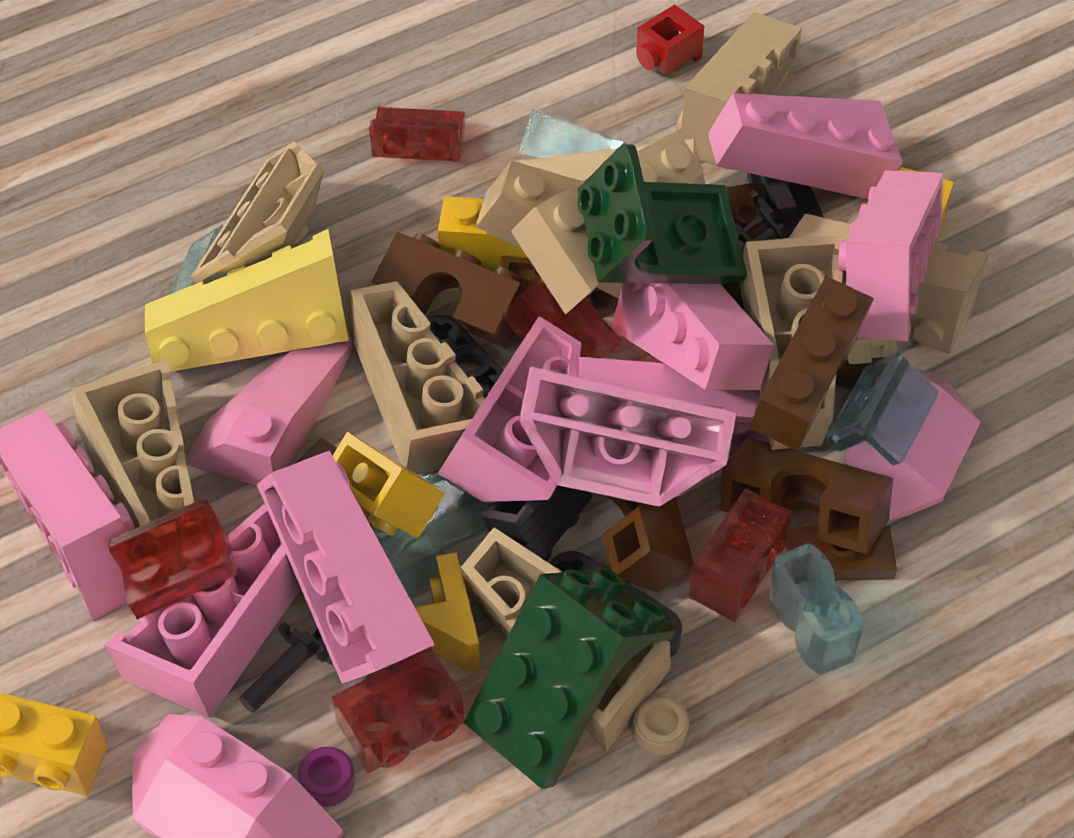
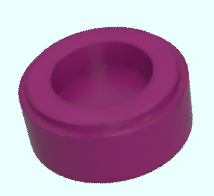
(327, 775)

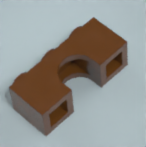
(427, 270)
(811, 363)
(849, 500)
(648, 544)

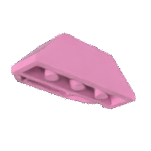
(622, 438)
(933, 457)
(209, 784)

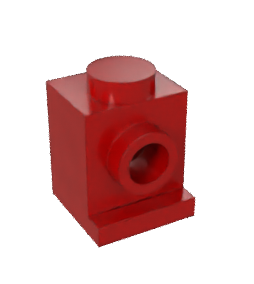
(662, 45)

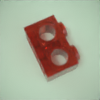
(739, 554)
(391, 699)

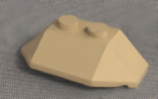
(267, 215)

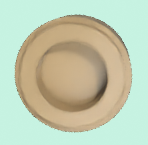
(660, 725)

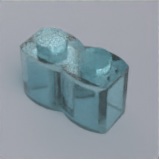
(818, 611)

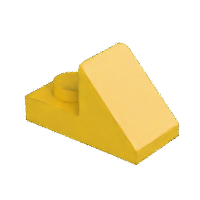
(450, 616)

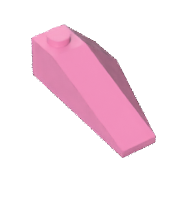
(271, 415)
(494, 452)

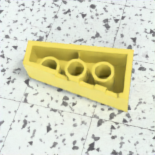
(251, 311)

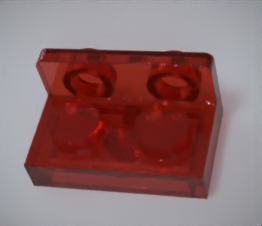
(417, 134)
(580, 322)
(173, 557)

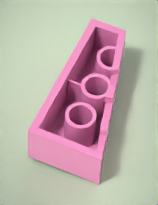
(892, 249)
(342, 568)

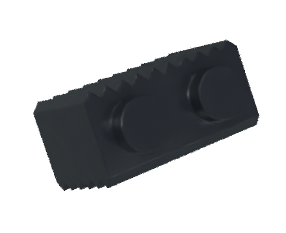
(538, 522)

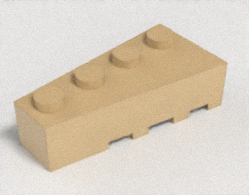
(412, 376)

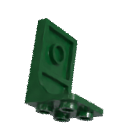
(657, 228)
(559, 665)

